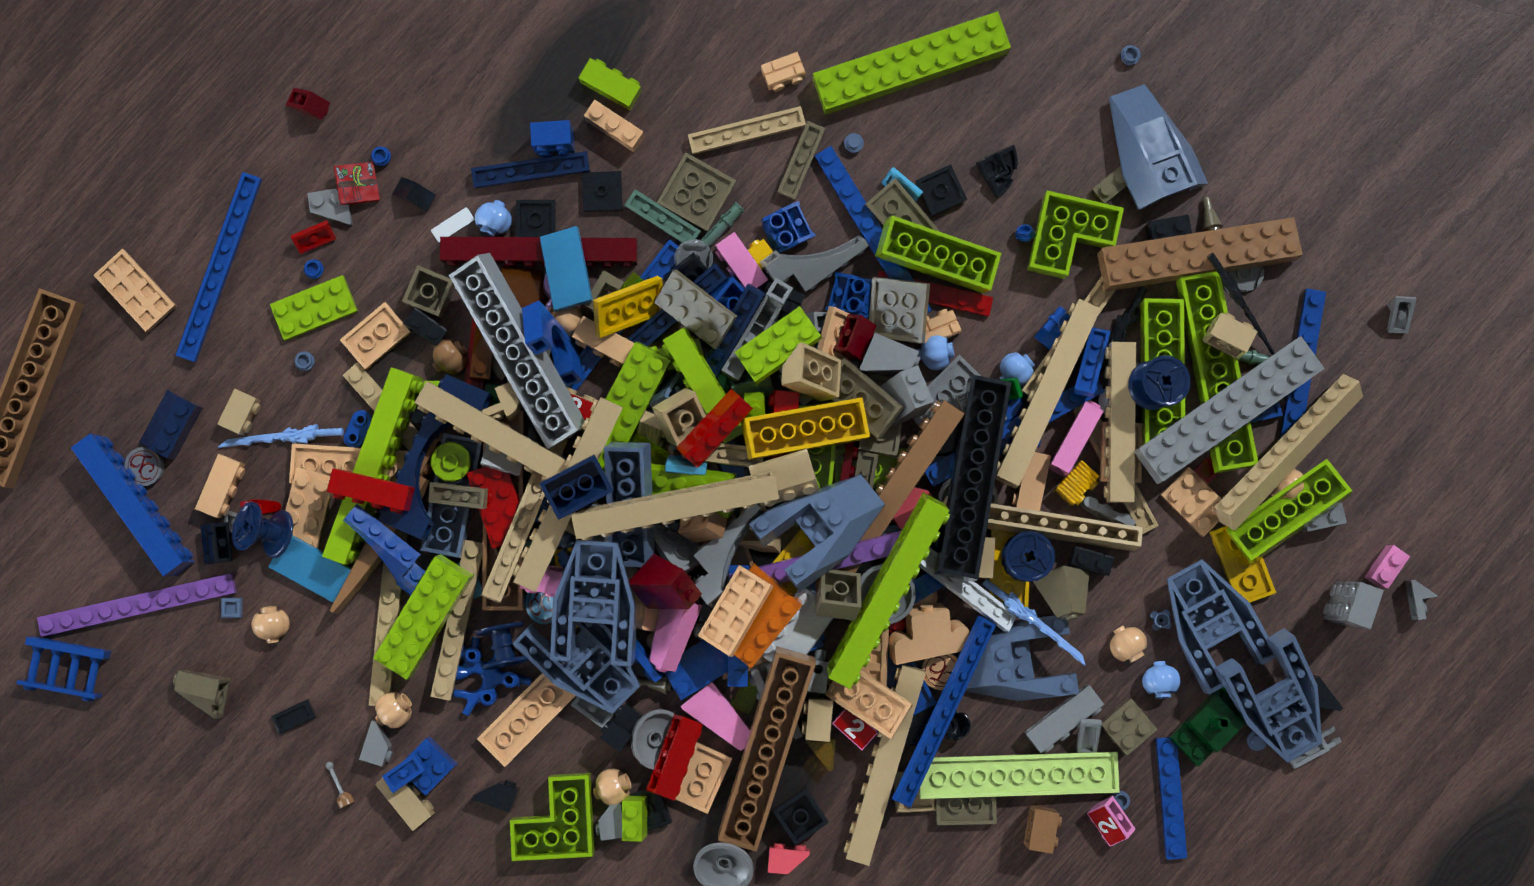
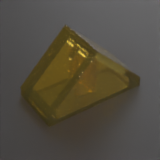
(824, 751)

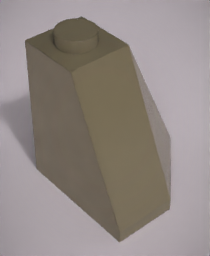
(1065, 591)
(203, 690)

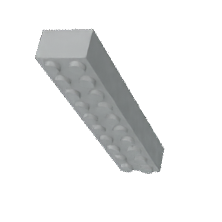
(529, 374)
(1229, 410)

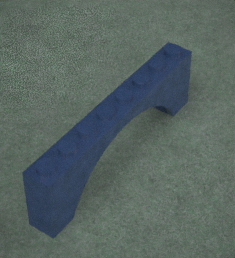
(417, 521)

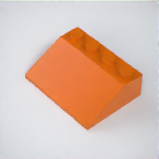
(769, 622)

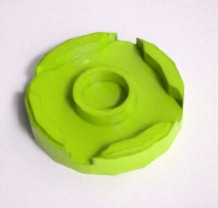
(451, 461)

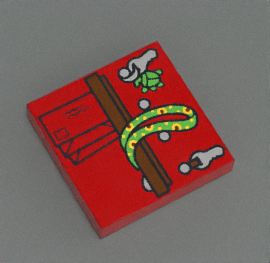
(356, 183)

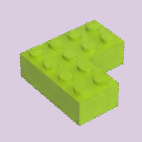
(1063, 223)
(563, 833)

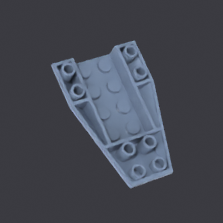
(1152, 149)

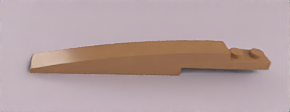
(368, 558)

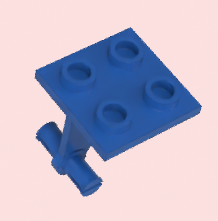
(1051, 328)

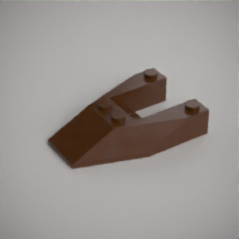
(527, 289)

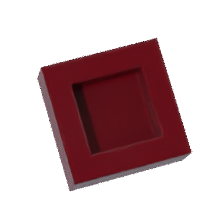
(1205, 470)

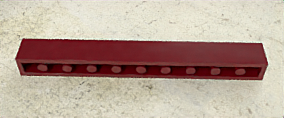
(529, 250)

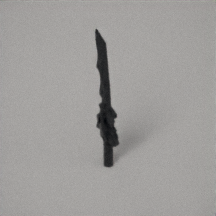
(1234, 292)
(1124, 321)

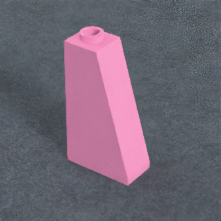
(1075, 439)
(672, 635)
(718, 714)

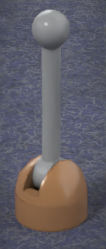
(344, 798)

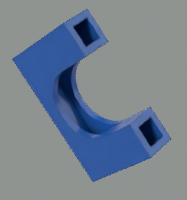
(545, 333)

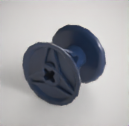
(1159, 382)
(252, 527)
(1041, 556)
(502, 645)

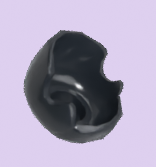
(959, 727)

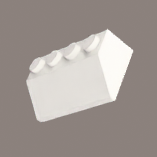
(802, 629)

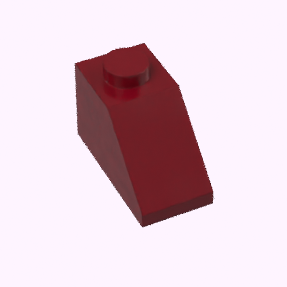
(308, 103)

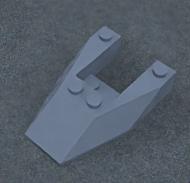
(831, 520)
(594, 592)
(1209, 612)
(1008, 669)
(589, 672)
(1287, 711)

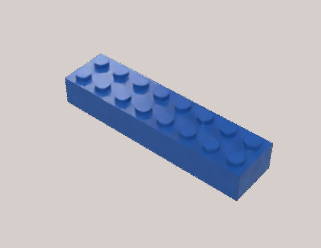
(133, 504)

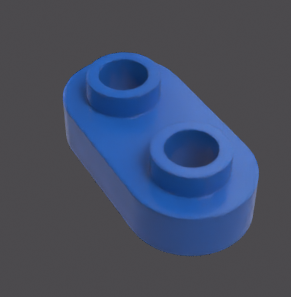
(357, 429)

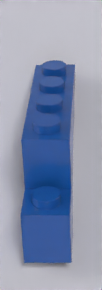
(391, 549)

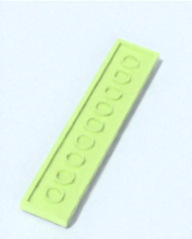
(1021, 775)

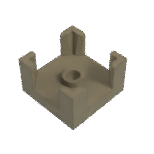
(605, 282)

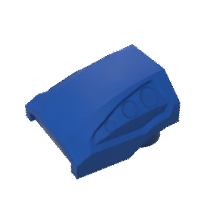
(792, 228)
(851, 294)

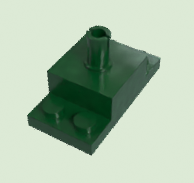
(1208, 727)

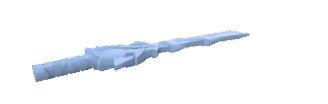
(288, 434)
(1017, 608)

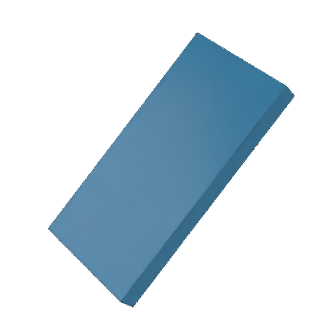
(566, 269)
(308, 568)

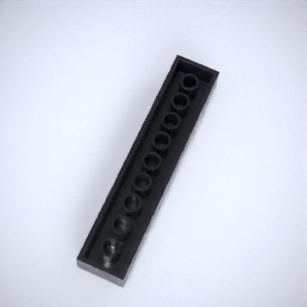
(973, 478)

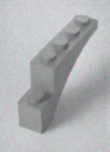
(812, 268)
(763, 319)
(718, 554)

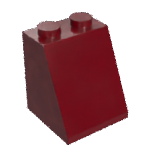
(664, 585)

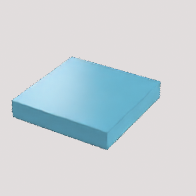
(676, 464)

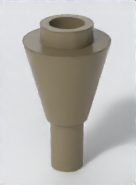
(1211, 220)
(662, 685)

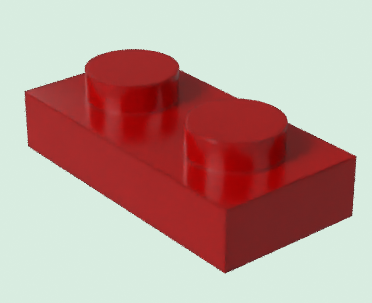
(313, 237)

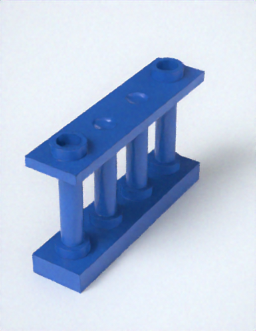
(57, 649)

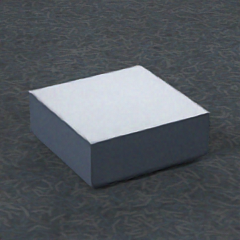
(231, 607)

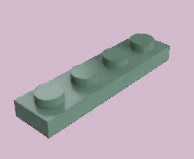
(661, 217)

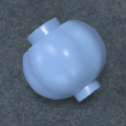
(493, 218)
(936, 353)
(1018, 366)
(1161, 680)

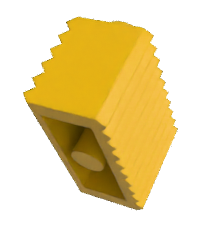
(1077, 483)

